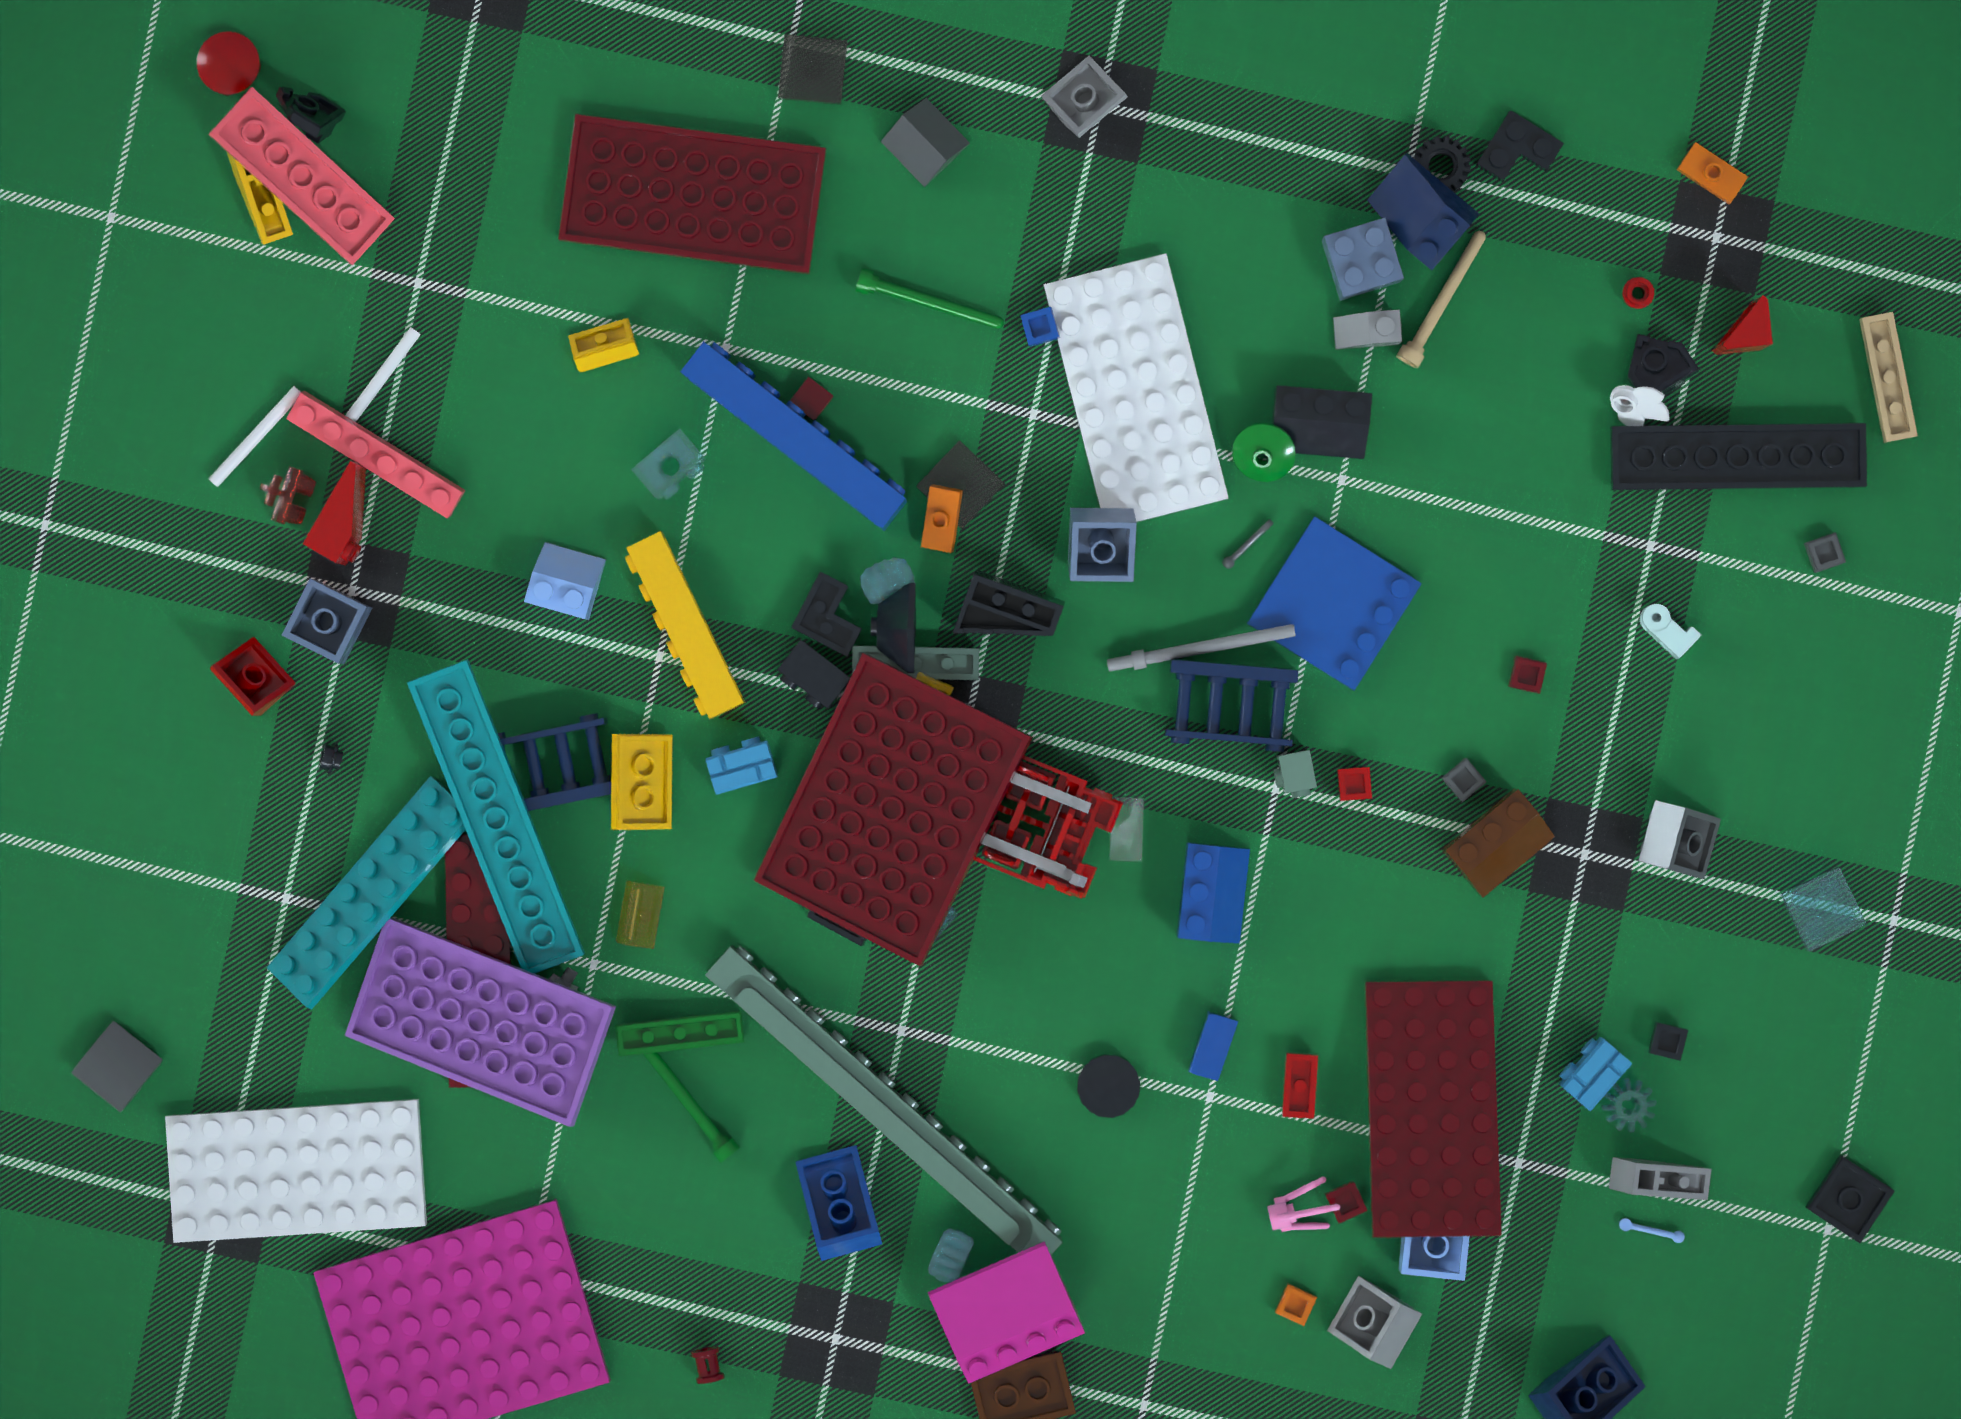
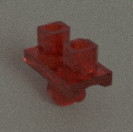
(284, 509)

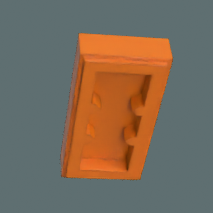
(1712, 173)
(941, 518)

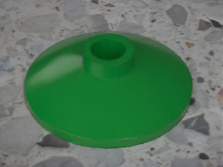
(1267, 440)

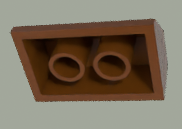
(1498, 842)

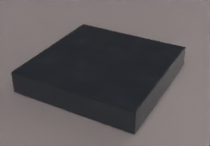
(1850, 1199)

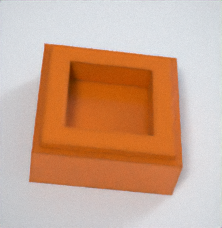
(1295, 1304)

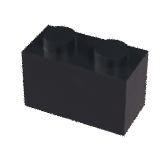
(814, 675)

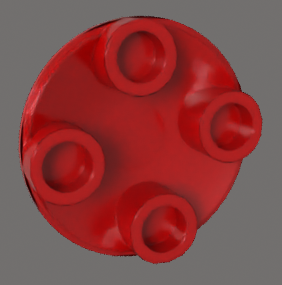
(228, 63)

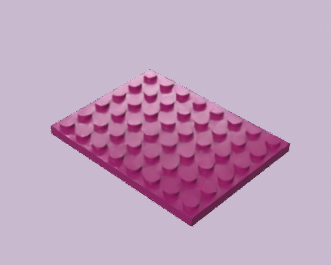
(465, 1321)

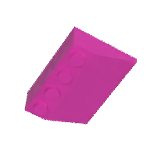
(1006, 1312)

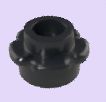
(330, 758)

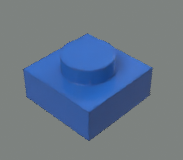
(1040, 326)

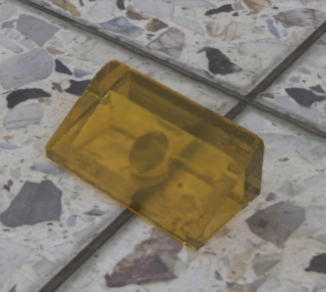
(640, 914)

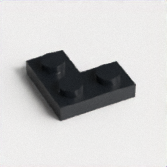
(1515, 139)
(818, 620)

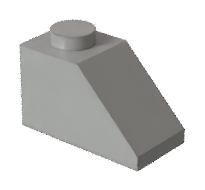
(1367, 329)

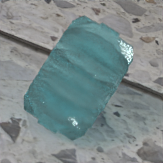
(885, 579)
(1631, 1116)
(950, 1255)

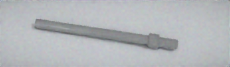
(1140, 659)

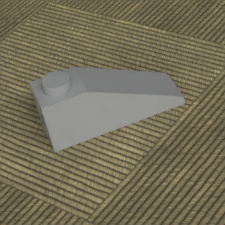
(1659, 1179)

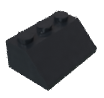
(1324, 420)

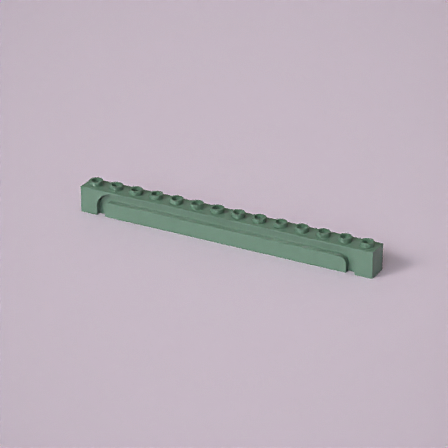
(880, 1103)

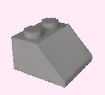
(1374, 1322)

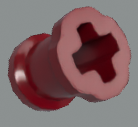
(704, 1375)

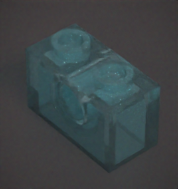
(651, 467)

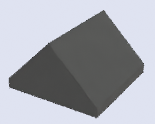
(924, 141)

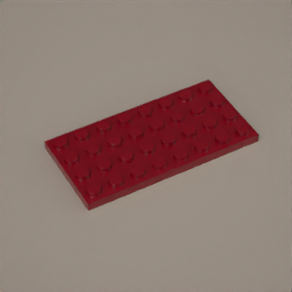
(692, 194)
(1432, 1109)

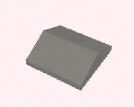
(1083, 96)

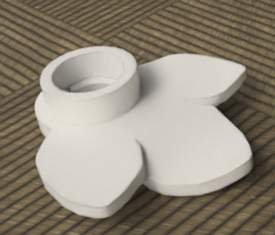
(1638, 404)

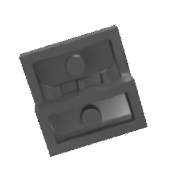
(116, 1066)

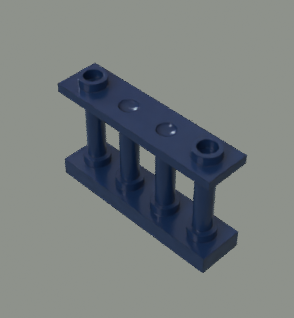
(1248, 678)
(571, 789)

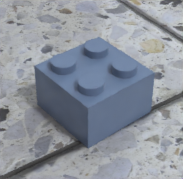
(1362, 259)
(1102, 544)
(326, 621)

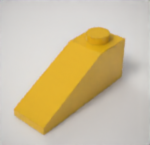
(264, 207)

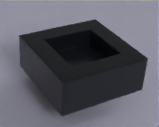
(1668, 1041)

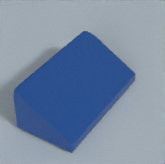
(1213, 1046)

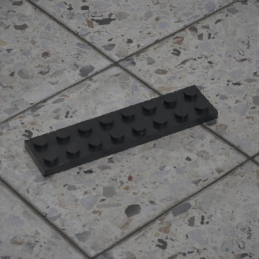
(1738, 456)

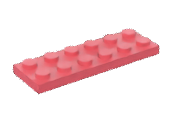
(301, 176)

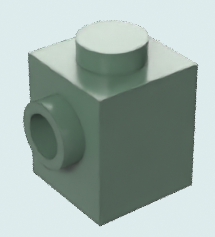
(1295, 773)

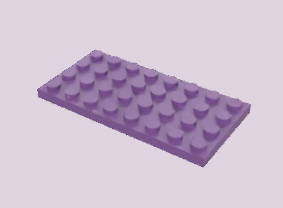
(480, 1021)

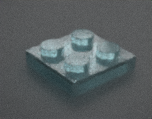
(1823, 909)

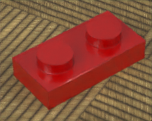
(1300, 1085)

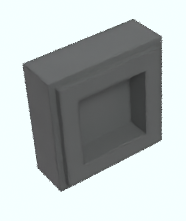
(1825, 552)
(1463, 779)

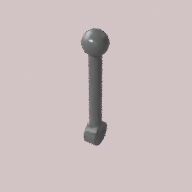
(1229, 561)

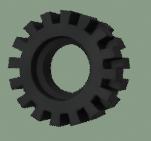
(1454, 152)

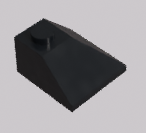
(897, 627)

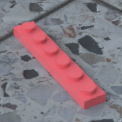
(375, 454)

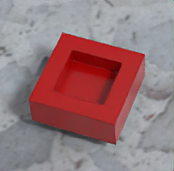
(1354, 783)

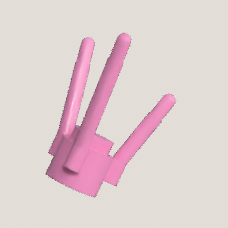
(1283, 1215)

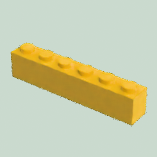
(685, 625)

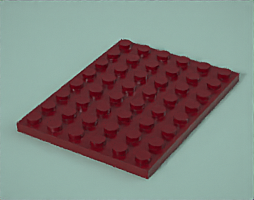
(892, 809)

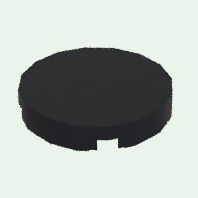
(1108, 1086)

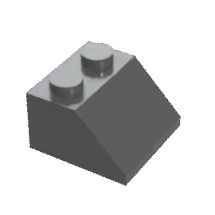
(1679, 839)

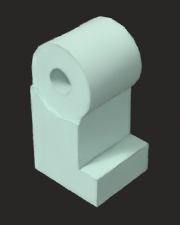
(1658, 623)

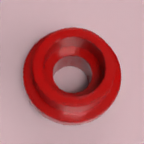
(1648, 292)

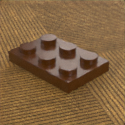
(1026, 1390)

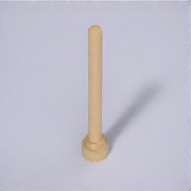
(1413, 350)

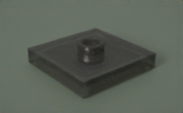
(812, 69)
(965, 472)

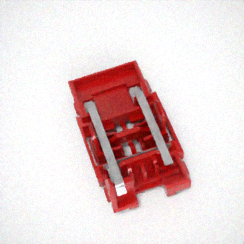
(1060, 852)

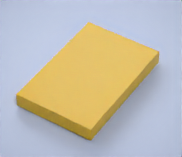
(641, 782)

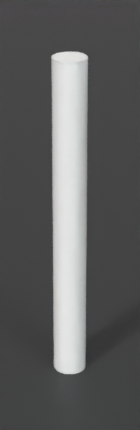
(383, 374)
(255, 437)

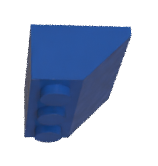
(1213, 893)

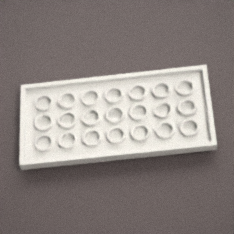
(1136, 389)
(296, 1170)

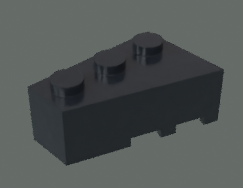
(1007, 608)

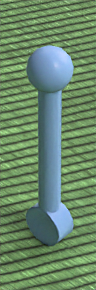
(1677, 1236)

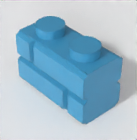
(741, 766)
(1594, 1072)

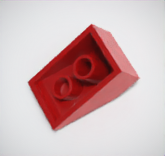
(340, 523)

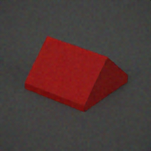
(1750, 330)
(253, 677)

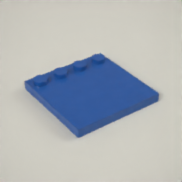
(1338, 600)

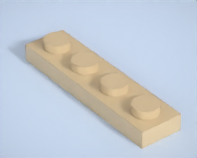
(1888, 377)

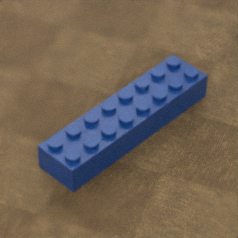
(794, 436)

